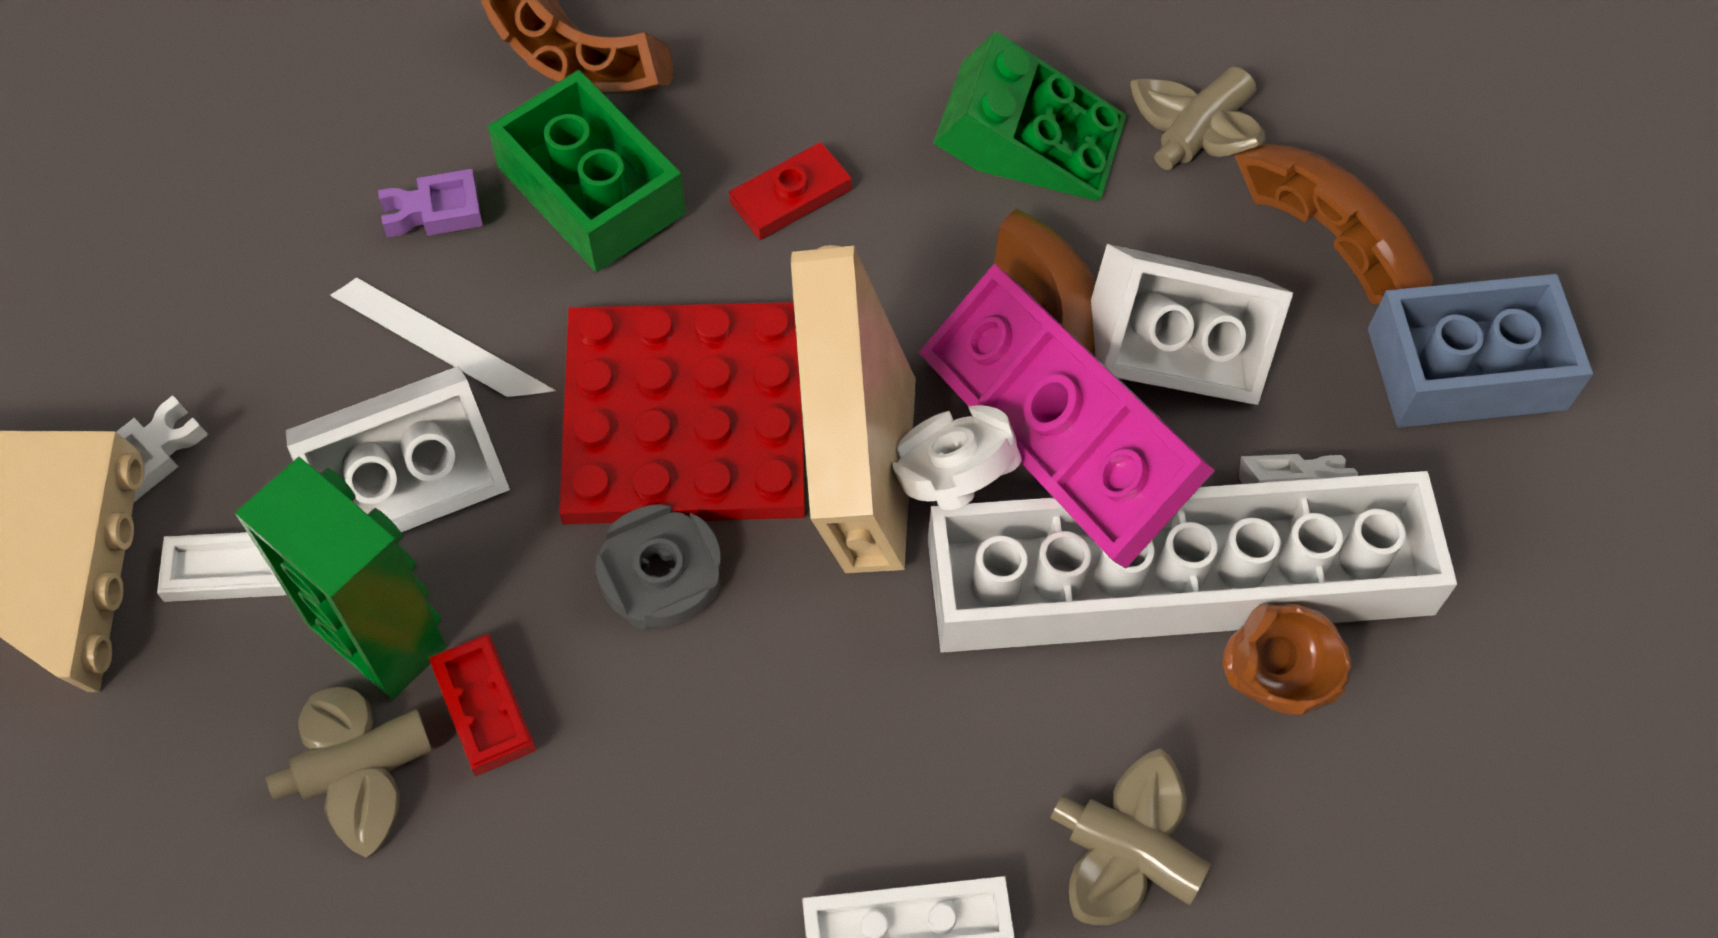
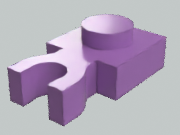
(440, 204)

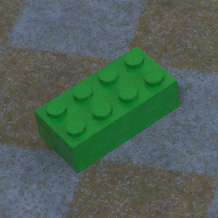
(345, 574)

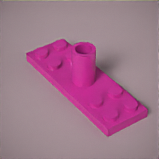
(1070, 415)

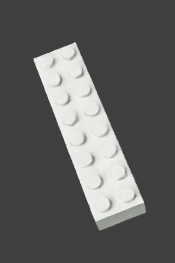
(1329, 544)

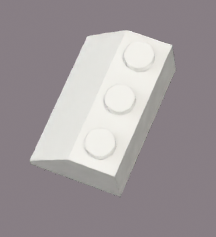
(1186, 324)
(408, 450)

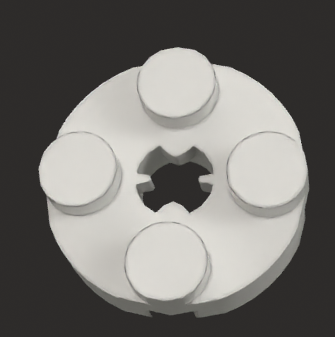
(955, 458)

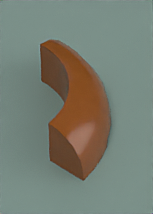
(558, 48)
(1365, 227)
(1049, 272)

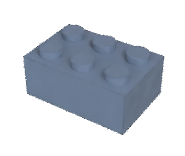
(1478, 350)

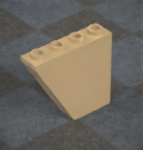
(853, 409)
(65, 546)

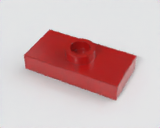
(790, 190)
(482, 704)

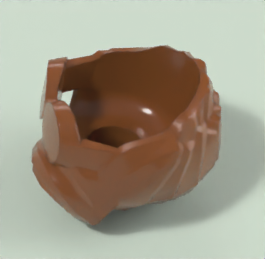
(1287, 659)

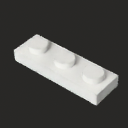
(924, 911)

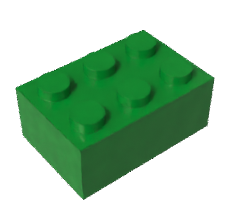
(587, 170)

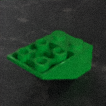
(1029, 122)

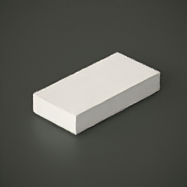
(214, 568)

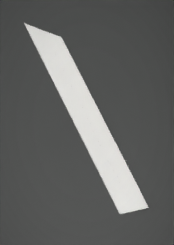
(438, 340)

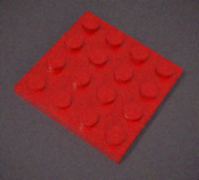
(682, 412)

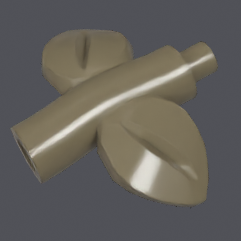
(1199, 119)
(351, 765)
(1131, 843)

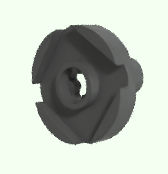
(652, 599)

